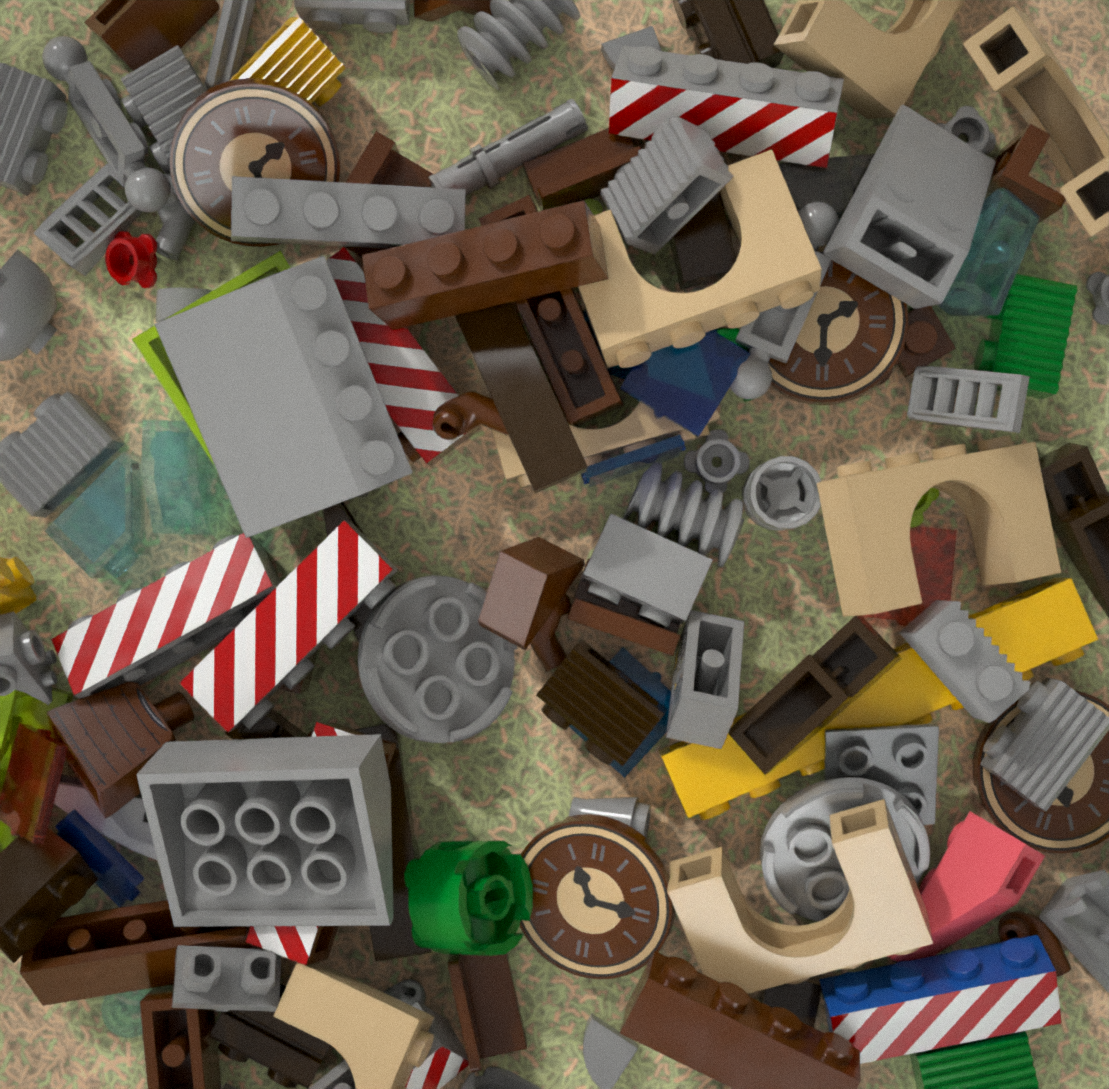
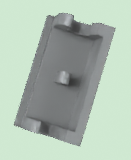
(1081, 921)

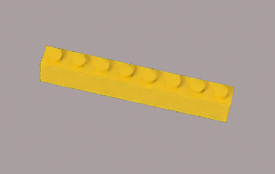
(1028, 628)

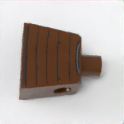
(114, 737)

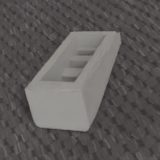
(67, 216)
(935, 392)

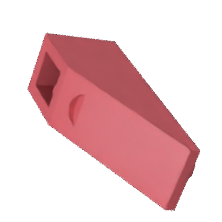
(974, 882)

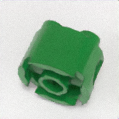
(468, 897)

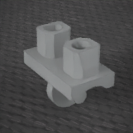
(226, 979)

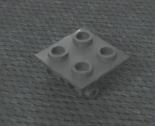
(892, 755)

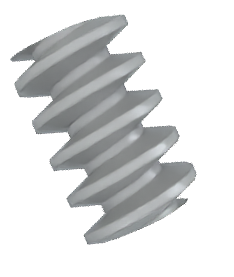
(509, 31)
(686, 512)

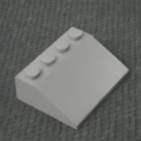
(284, 397)
(272, 830)

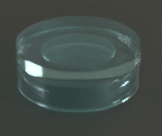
(123, 1013)

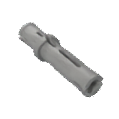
(497, 159)

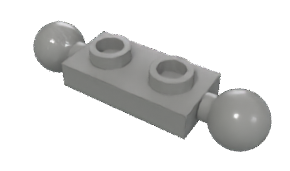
(100, 112)
(778, 328)

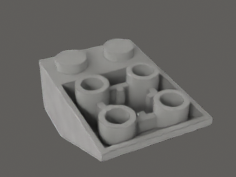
(913, 211)

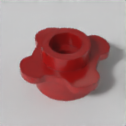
(132, 259)

